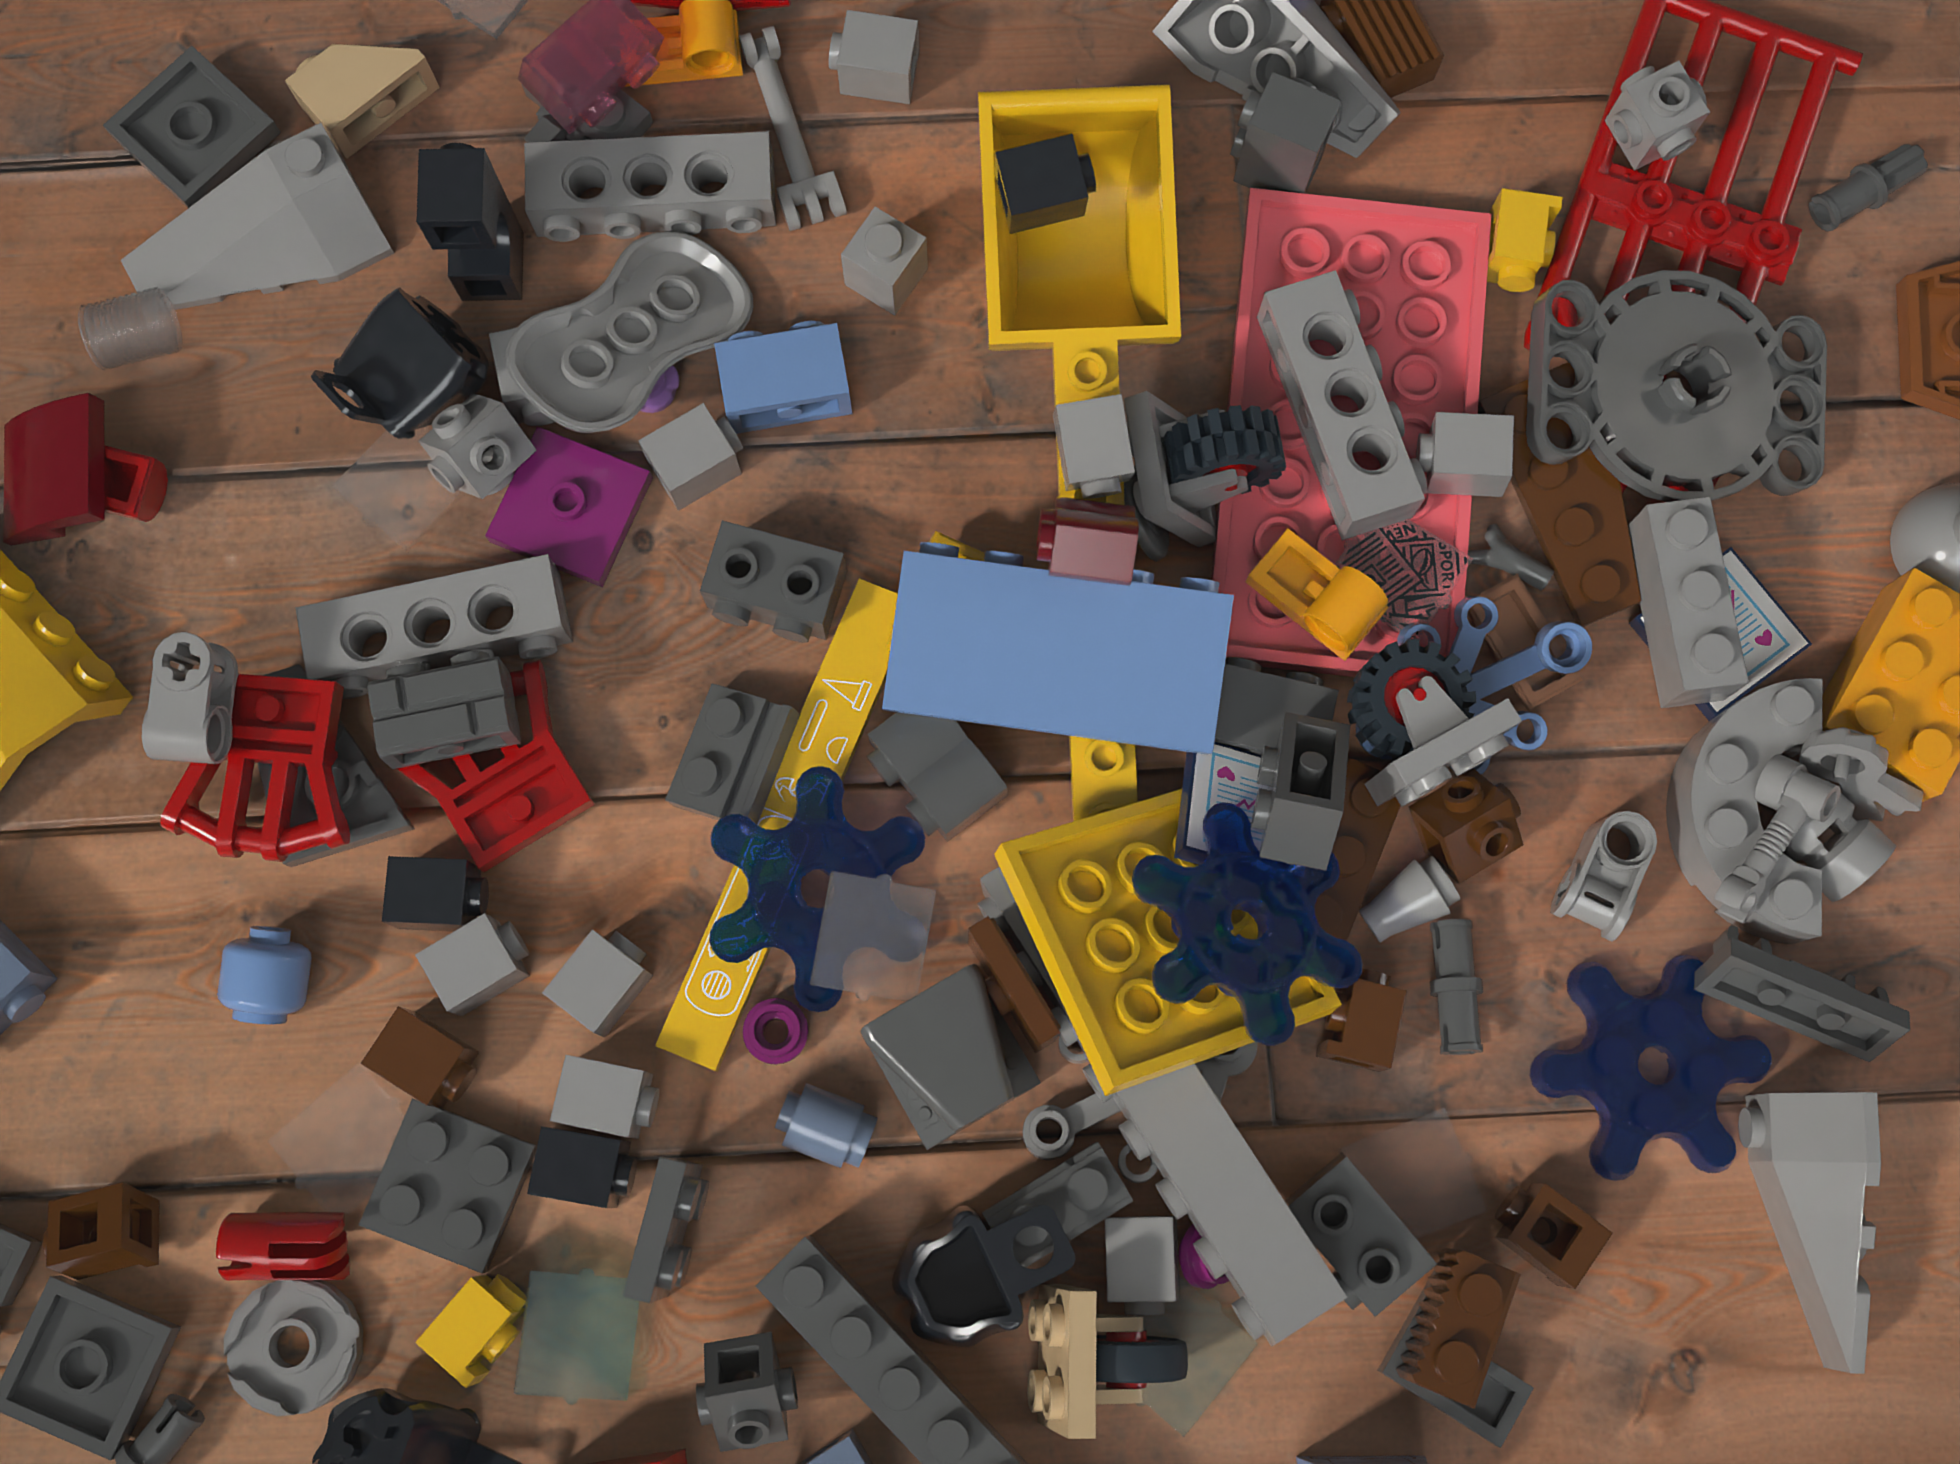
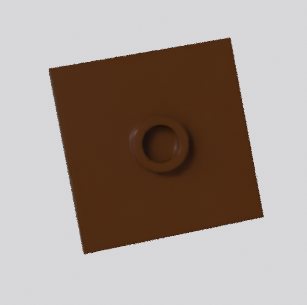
(1011, 986)

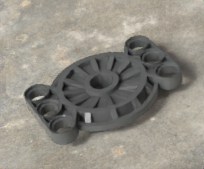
(1654, 429)

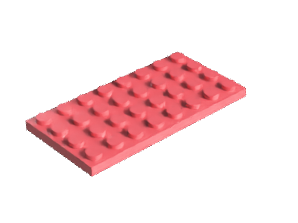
(1423, 311)

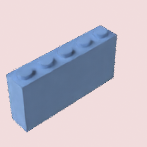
(1058, 651)

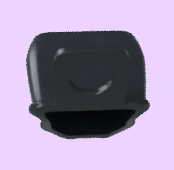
(405, 366)
(967, 1278)
(396, 1429)

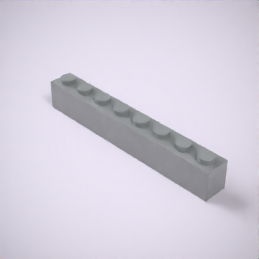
(1204, 1169)

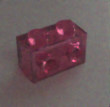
(590, 61)

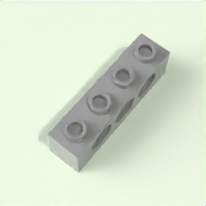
(625, 166)
(1356, 496)
(338, 628)

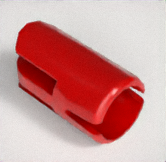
(283, 1246)

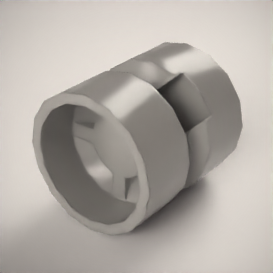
(1847, 856)

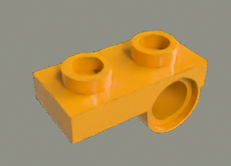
(698, 43)
(1321, 598)

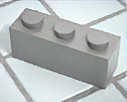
(1686, 603)

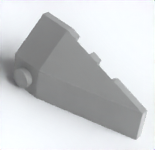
(1250, 39)
(267, 226)
(1812, 1173)

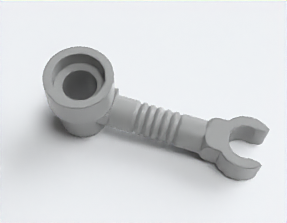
(1794, 795)

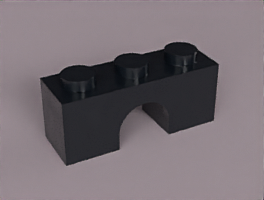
(470, 215)

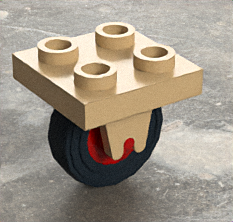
(1076, 1358)

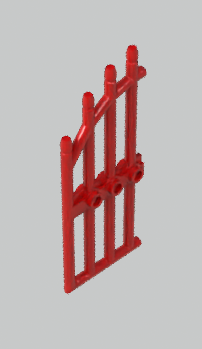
(1682, 218)

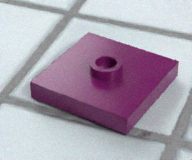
(570, 506)

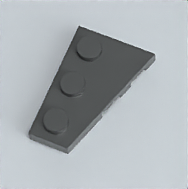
(361, 794)

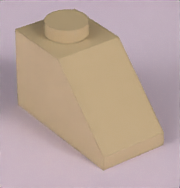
(361, 90)

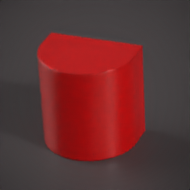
(134, 484)

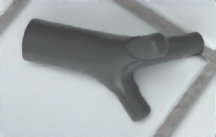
(1511, 559)

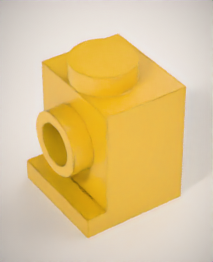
(1521, 238)
(474, 1327)

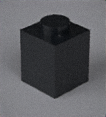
(1043, 183)
(433, 893)
(582, 1168)

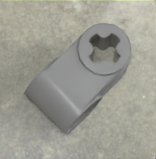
(189, 706)
(1600, 885)

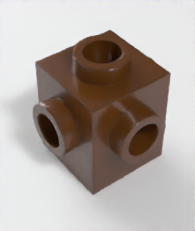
(1468, 824)

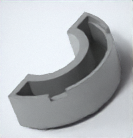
(1715, 811)

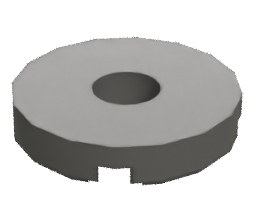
(333, 1352)

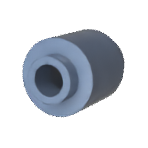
(826, 1126)

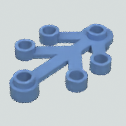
(1507, 670)

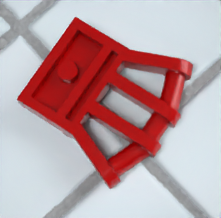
(279, 725)
(519, 795)

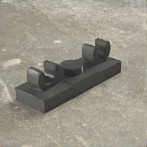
(1801, 997)

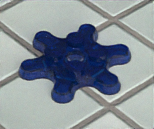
(778, 860)
(1279, 900)
(1609, 1077)

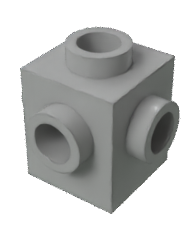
(1657, 114)
(476, 446)

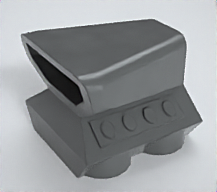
(949, 1056)

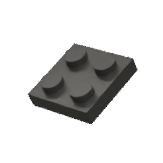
(192, 127)
(449, 1186)
(659, 1255)
(85, 1366)

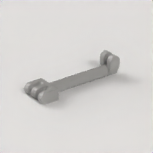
(805, 188)

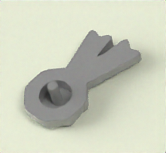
(1860, 770)

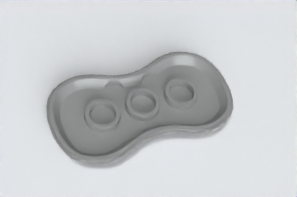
(602, 355)

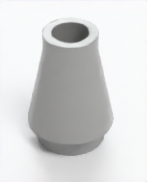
(1411, 899)

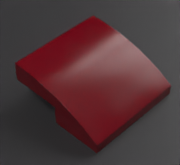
(54, 469)

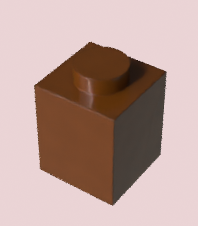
(422, 1059)

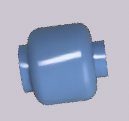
(264, 976)

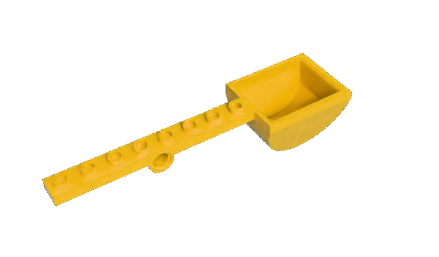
(1087, 287)

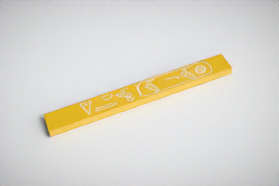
(824, 736)

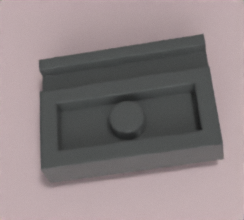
(732, 755)

